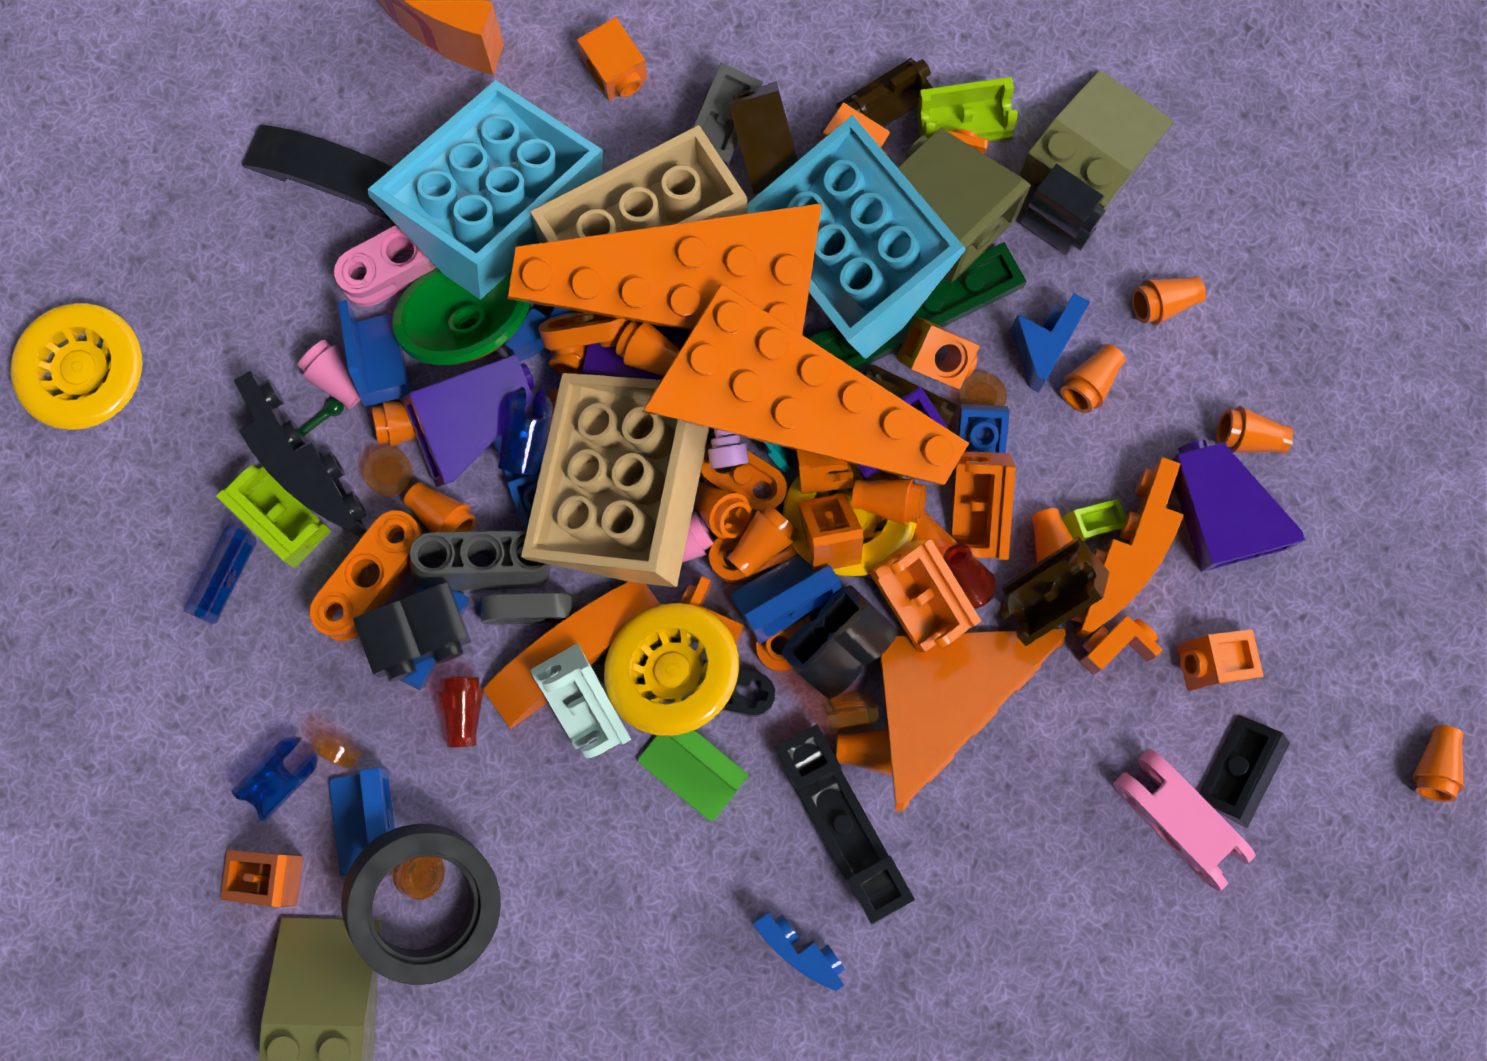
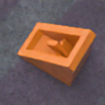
(831, 532)
(261, 878)

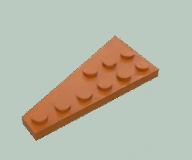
(675, 269)
(777, 387)

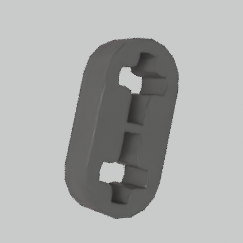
(525, 608)

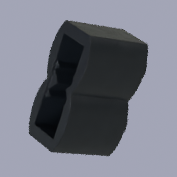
(1064, 210)
(413, 631)
(839, 642)

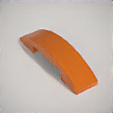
(592, 627)

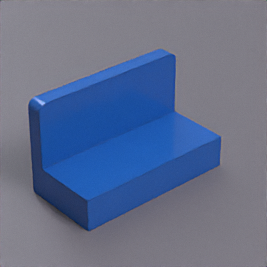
(373, 357)
(784, 596)
(360, 812)

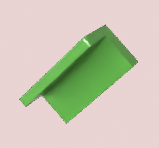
(694, 771)

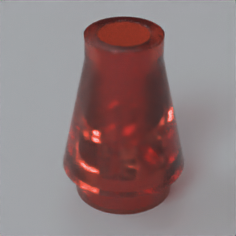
(971, 574)
(460, 709)

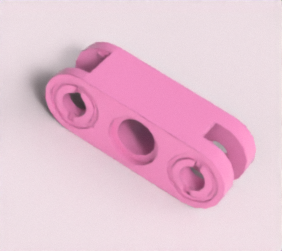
(376, 264)
(1184, 819)

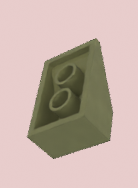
(1099, 137)
(318, 995)

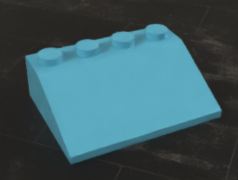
(477, 179)
(876, 235)

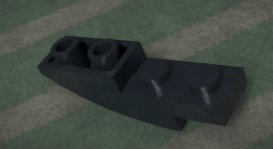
(302, 472)

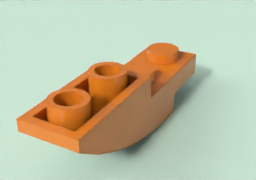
(1148, 540)

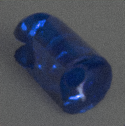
(525, 437)
(270, 782)

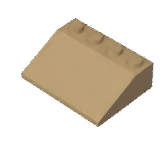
(615, 483)

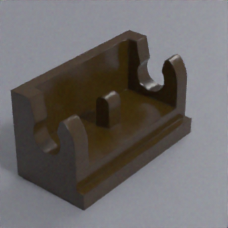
(763, 134)
(1054, 590)

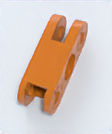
(343, 587)

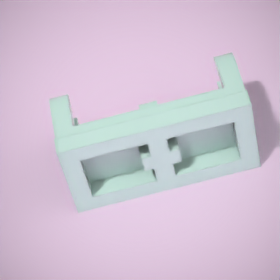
(580, 702)

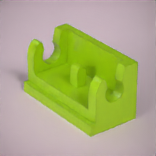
(972, 106)
(274, 515)

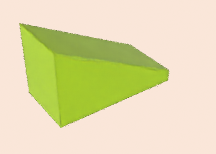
(1094, 520)

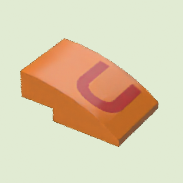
(453, 28)

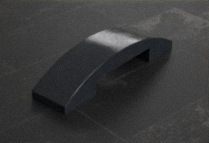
(316, 164)
(843, 824)

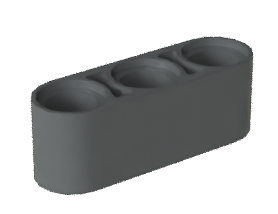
(461, 574)

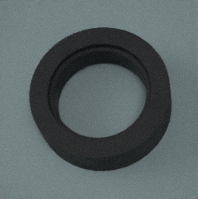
(453, 953)

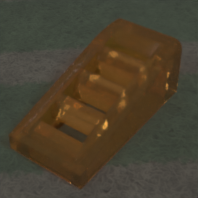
(848, 712)

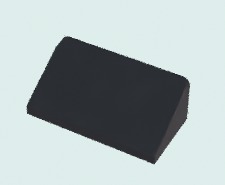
(1244, 769)

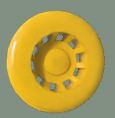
(77, 367)
(880, 543)
(672, 670)

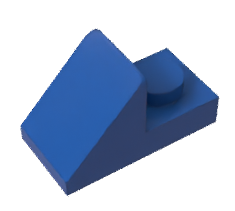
(1040, 347)

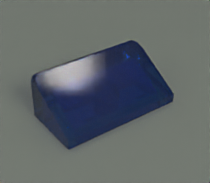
(220, 574)

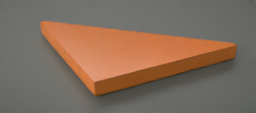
(948, 696)

